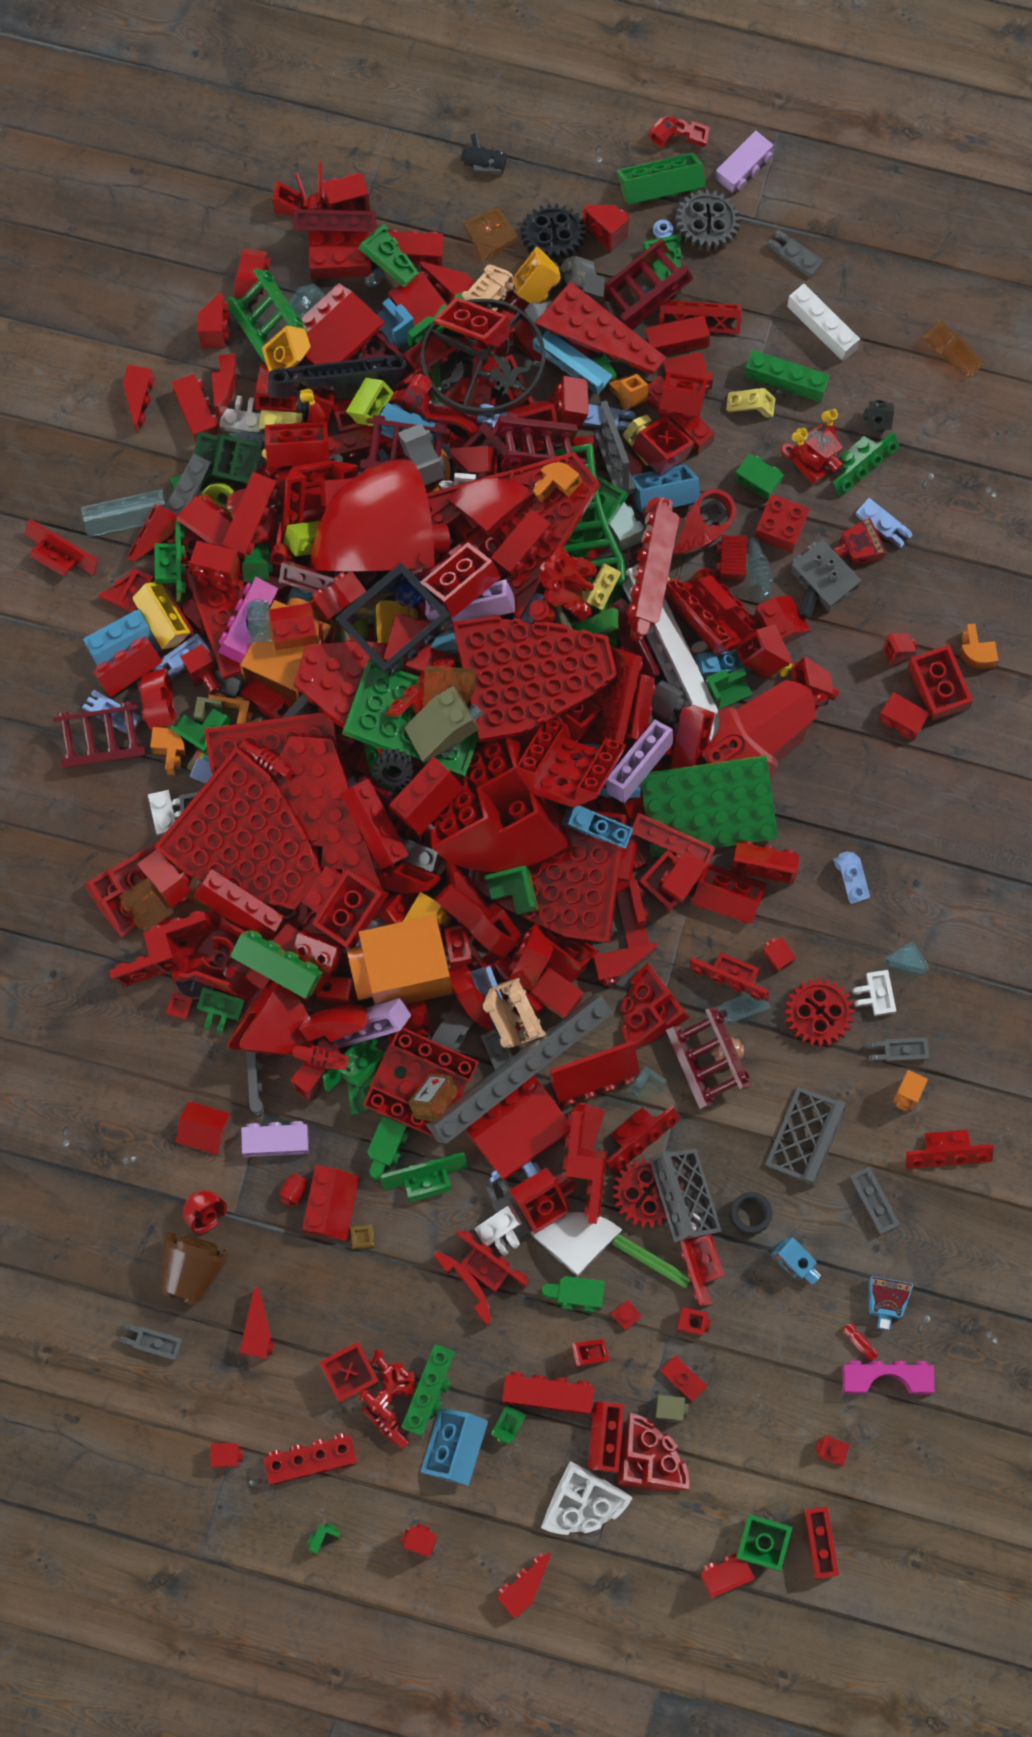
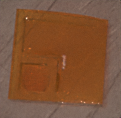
(490, 232)

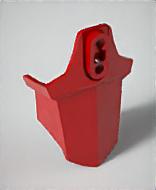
(764, 726)
(209, 960)

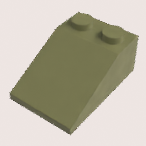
(441, 724)

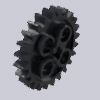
(568, 229)

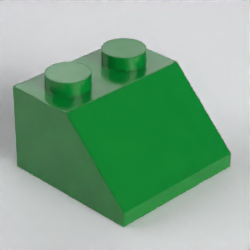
(764, 1542)

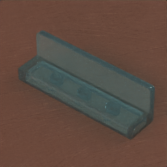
(120, 513)

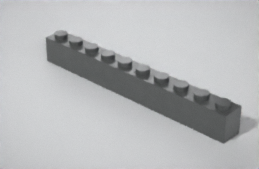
(519, 1069)

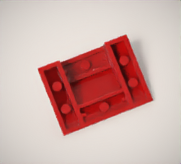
(303, 491)

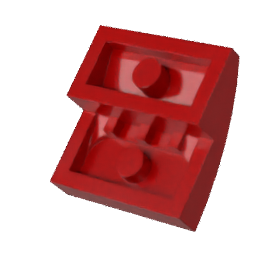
(456, 947)

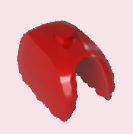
(269, 525)

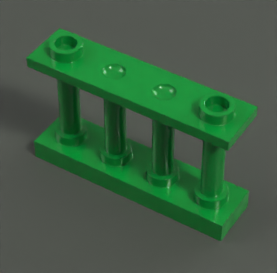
(249, 320)

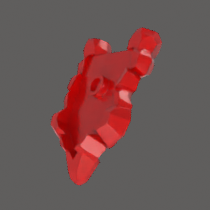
(566, 580)

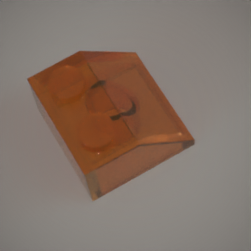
(442, 678)
(145, 904)

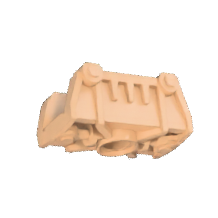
(491, 285)
(505, 1018)

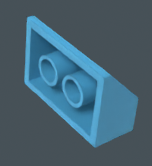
(676, 484)
(118, 636)
(454, 1446)

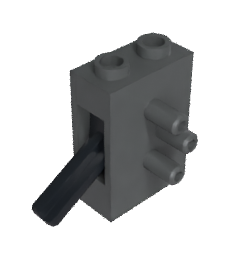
(824, 577)

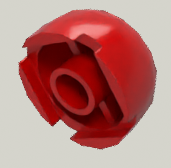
(203, 1210)

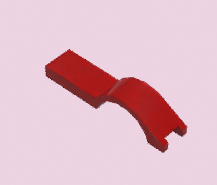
(476, 921)

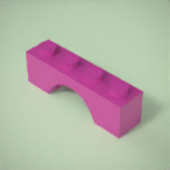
(237, 641)
(916, 1378)

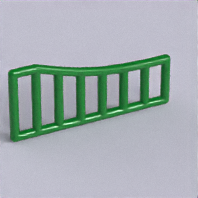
(596, 505)

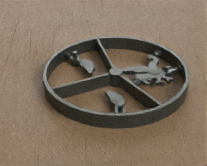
(506, 379)

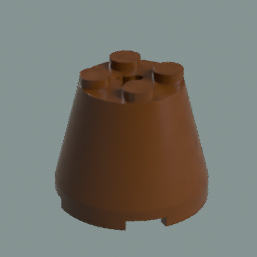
(190, 1266)

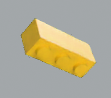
(161, 615)

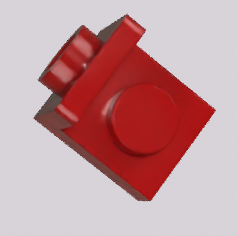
(832, 1450)

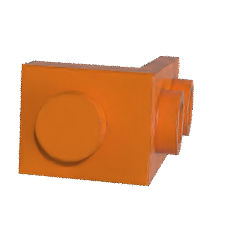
(240, 703)

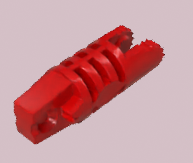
(321, 1057)
(392, 1431)

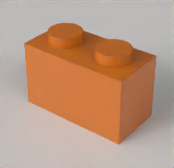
(909, 1091)

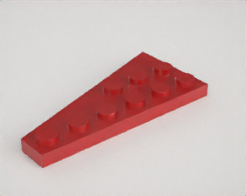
(593, 327)
(215, 610)

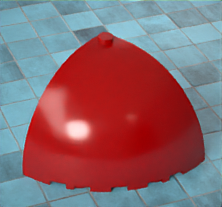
(377, 522)
(496, 817)

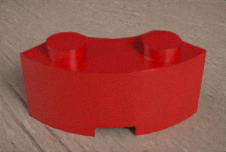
(246, 277)
(337, 596)
(157, 699)

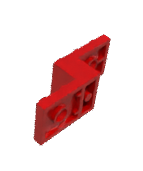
(163, 949)
(585, 1163)

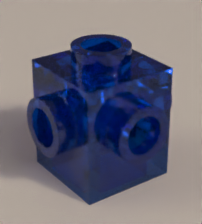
(407, 595)

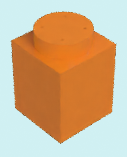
(279, 667)
(401, 962)

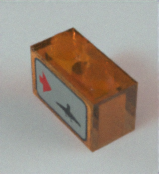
(433, 1097)

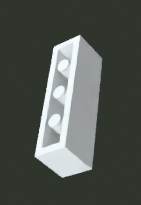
(823, 322)

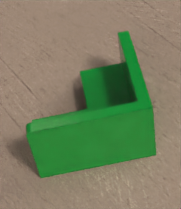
(728, 688)
(194, 732)
(515, 883)

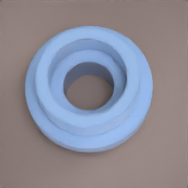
(658, 232)

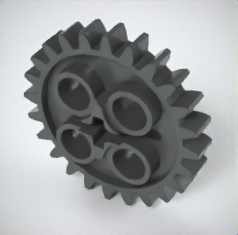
(689, 220)

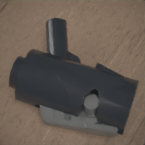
(483, 159)

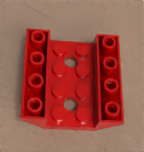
(719, 635)
(550, 763)
(420, 1058)

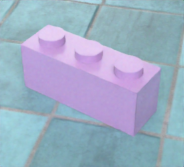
(744, 162)
(275, 1139)

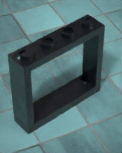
(377, 594)

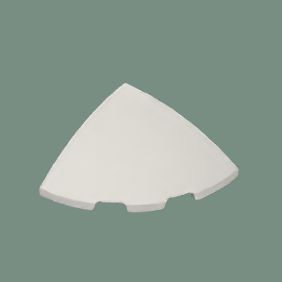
(577, 1241)
(583, 1502)

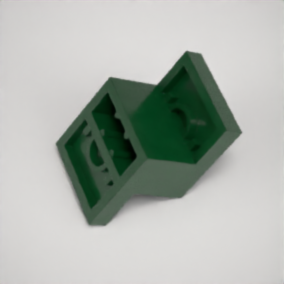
(230, 456)

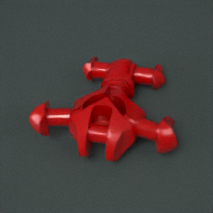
(395, 1382)

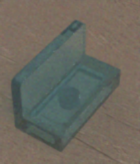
(648, 1077)

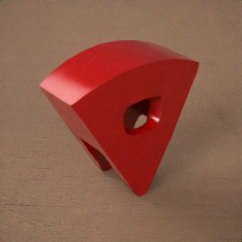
(272, 1023)

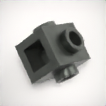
(879, 415)

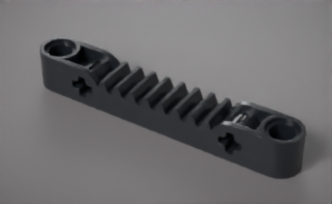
(284, 381)

